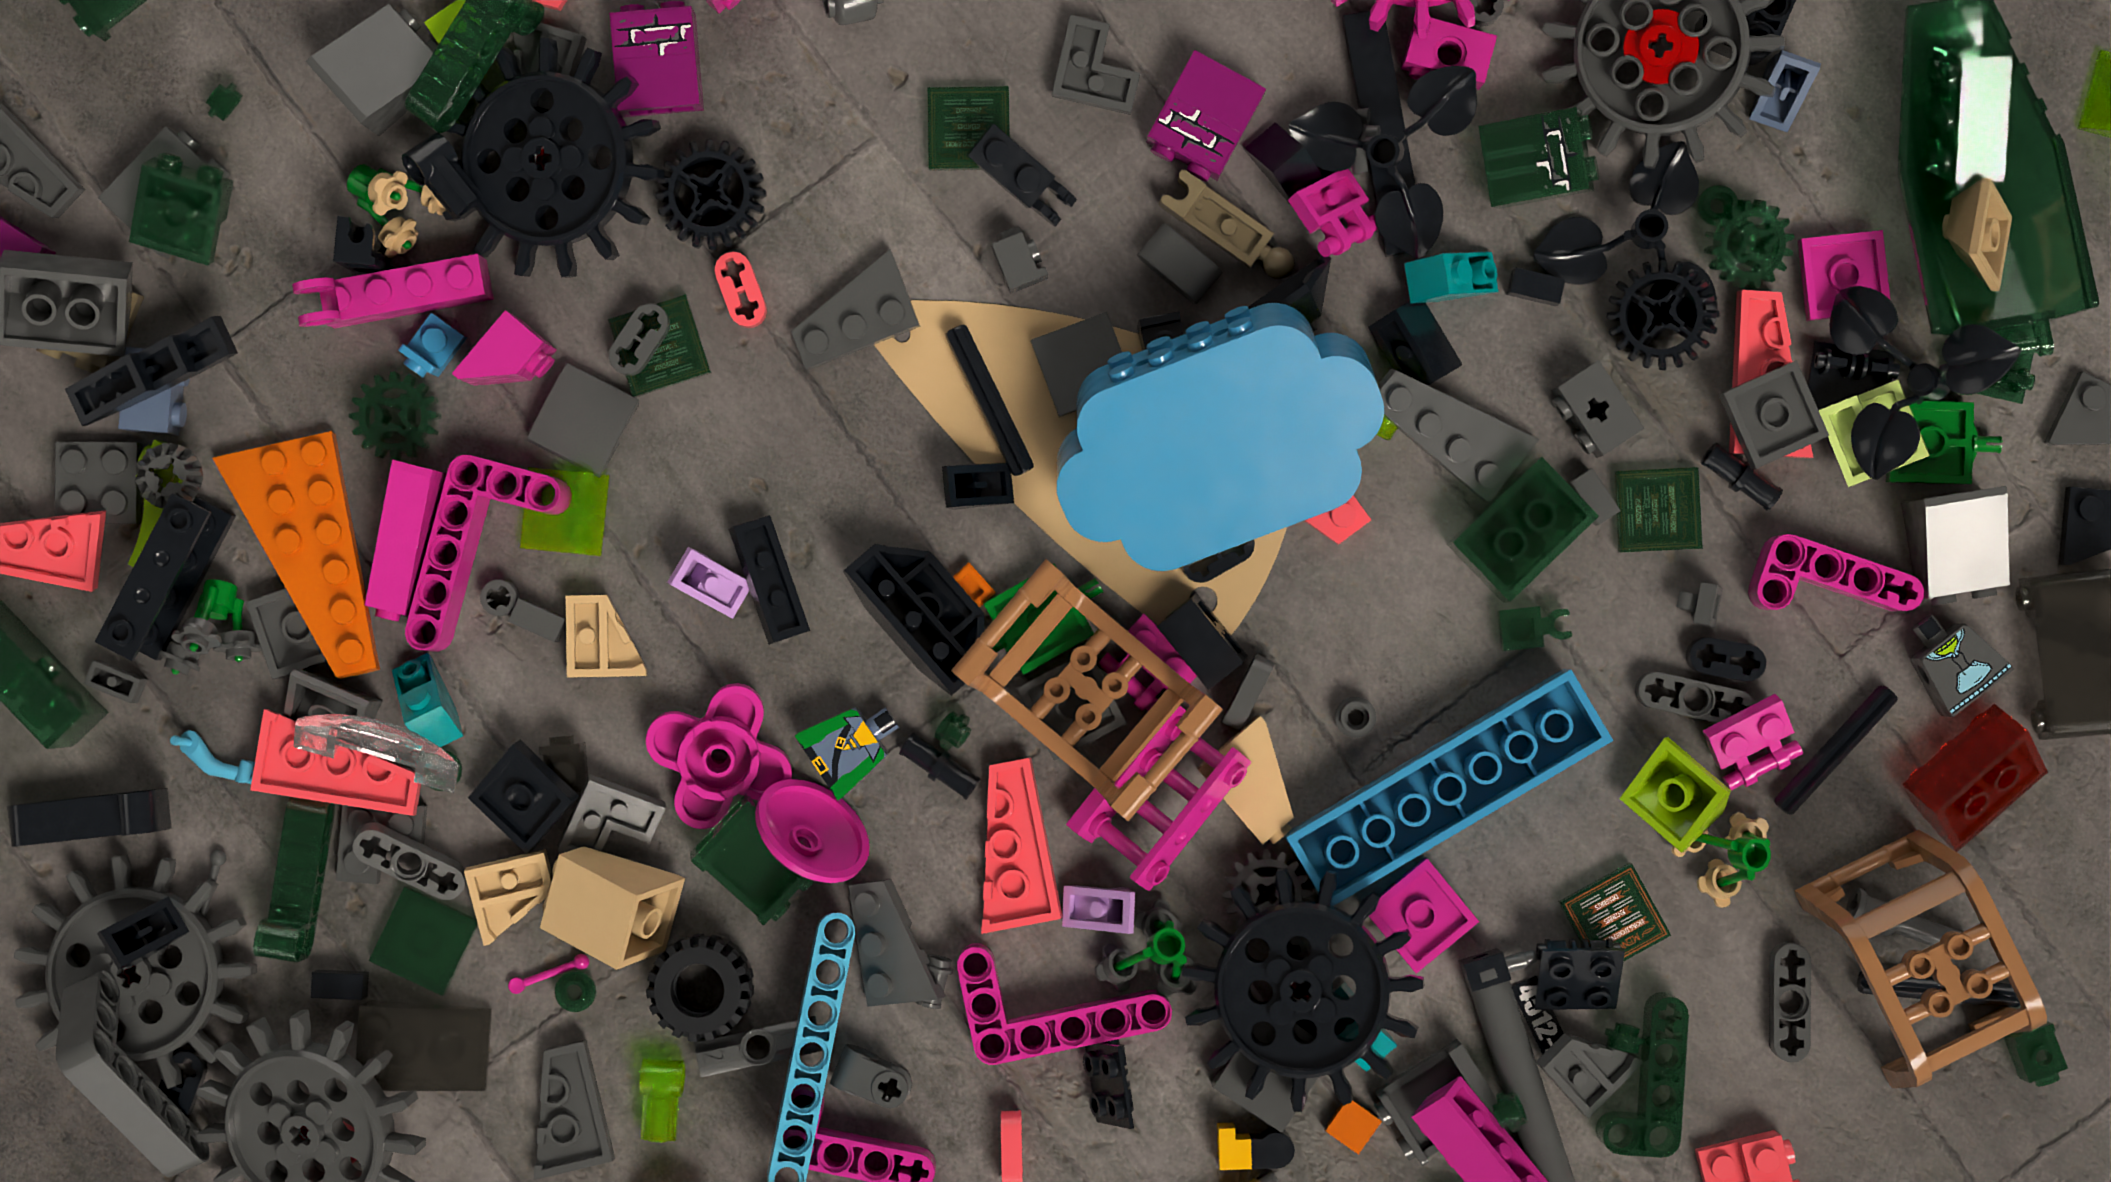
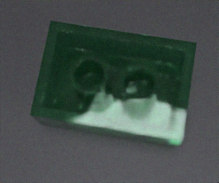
(1968, 113)
(1522, 530)

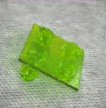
(579, 526)

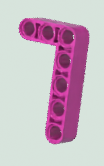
(466, 539)
(1049, 1021)

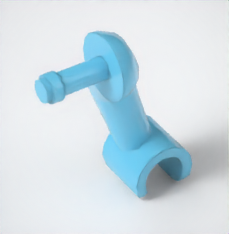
(198, 752)

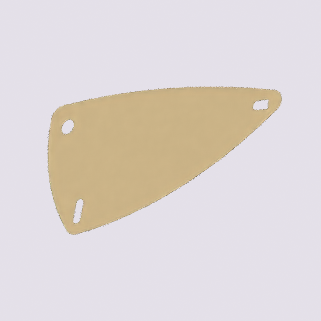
(1004, 342)

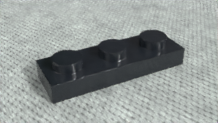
(769, 579)

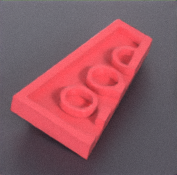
(1760, 345)

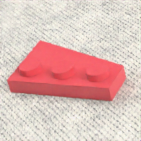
(54, 549)

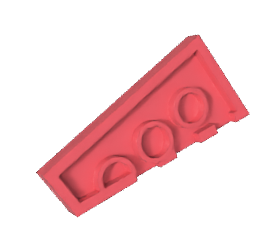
(347, 779)
(1019, 866)

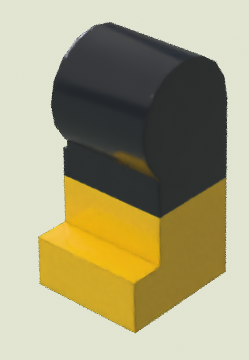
(1253, 1150)

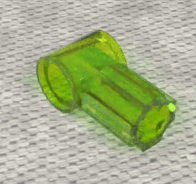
(661, 1088)

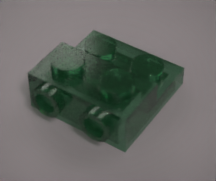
(180, 208)

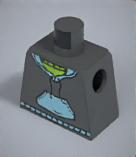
(1955, 665)

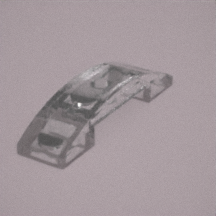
(378, 738)

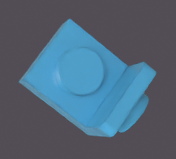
(432, 347)

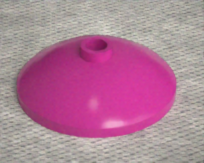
(812, 831)

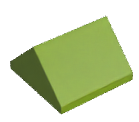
(1676, 795)

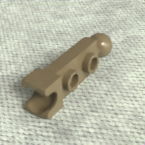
(1227, 227)

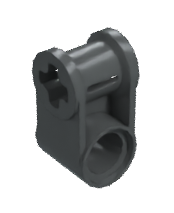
(862, 1075)

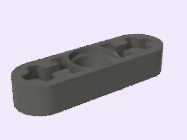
(1668, 682)
(377, 859)
(1803, 1013)

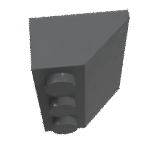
(64, 302)

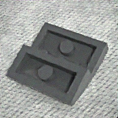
(583, 420)

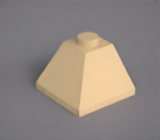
(1980, 230)

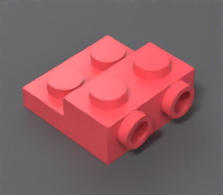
(1748, 1159)

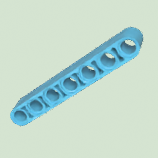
(807, 1032)

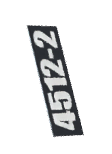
(1541, 1022)

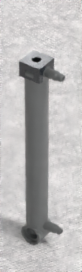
(1490, 986)

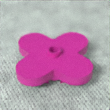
(687, 747)

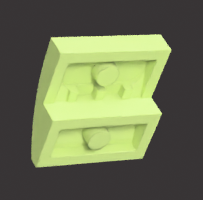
(1839, 423)

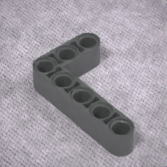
(115, 1083)

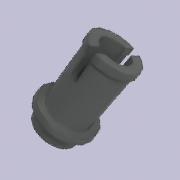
(939, 969)

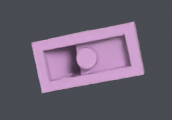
(709, 582)
(1099, 908)

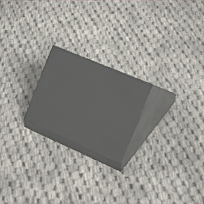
(319, 695)

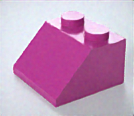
(506, 354)

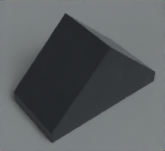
(1283, 161)
(977, 485)
(143, 933)

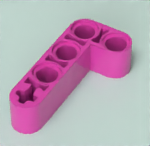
(1838, 580)
(858, 1148)

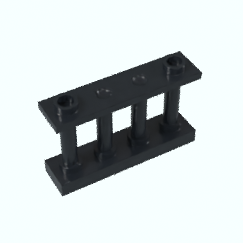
(165, 578)

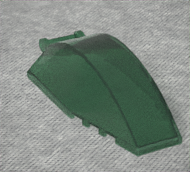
(2047, 251)

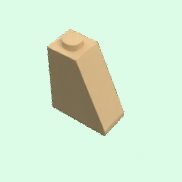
(1261, 795)

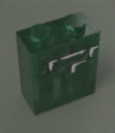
(1538, 157)

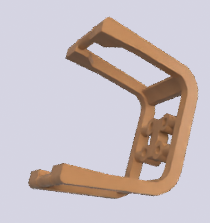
(1088, 716)
(1915, 1066)

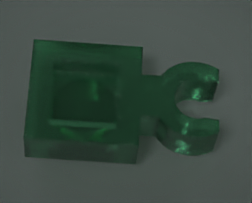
(1525, 628)

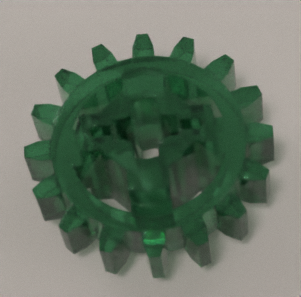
(1765, 248)
(407, 403)

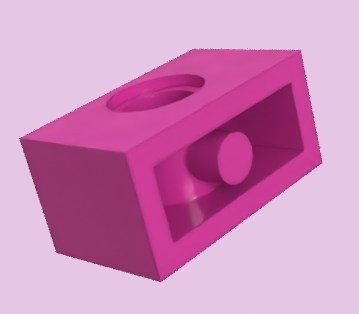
(1471, 46)

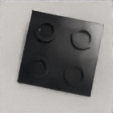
(1841, 375)
(1578, 976)
(1110, 1095)

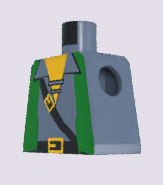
(847, 747)

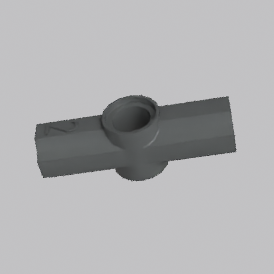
(731, 1053)

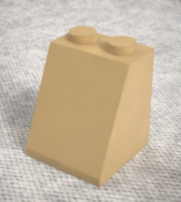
(611, 906)

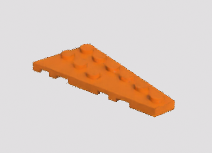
(305, 525)

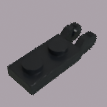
(1018, 172)

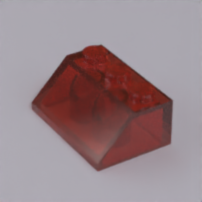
(1975, 776)

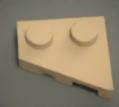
(598, 640)
(507, 890)

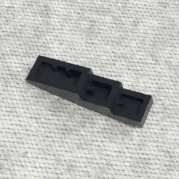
(151, 370)

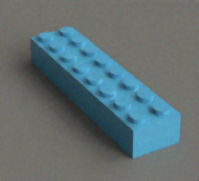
(1450, 785)

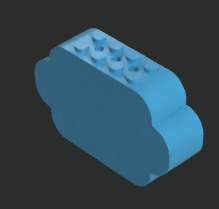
(1218, 436)

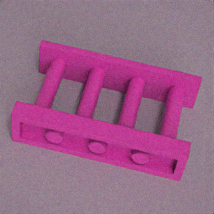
(1095, 815)

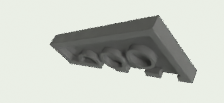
(1457, 436)

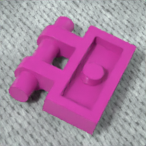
(1328, 201)
(1149, 635)
(1746, 734)

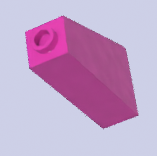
(403, 537)

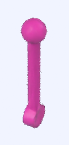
(519, 984)

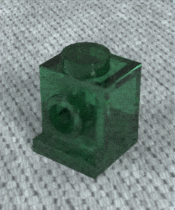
(2023, 1051)

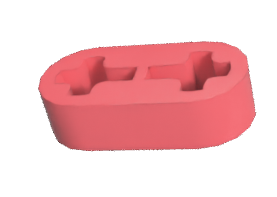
(731, 293)
(1011, 1146)

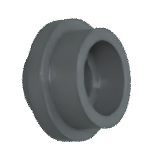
(1368, 720)

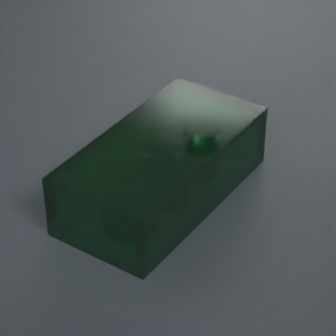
(42, 688)

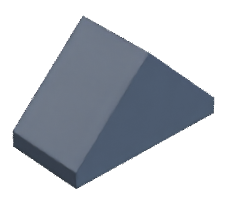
(1792, 79)

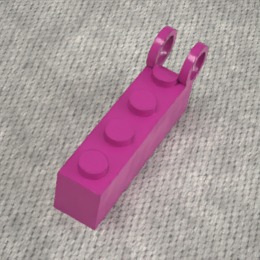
(397, 292)
(1472, 1137)

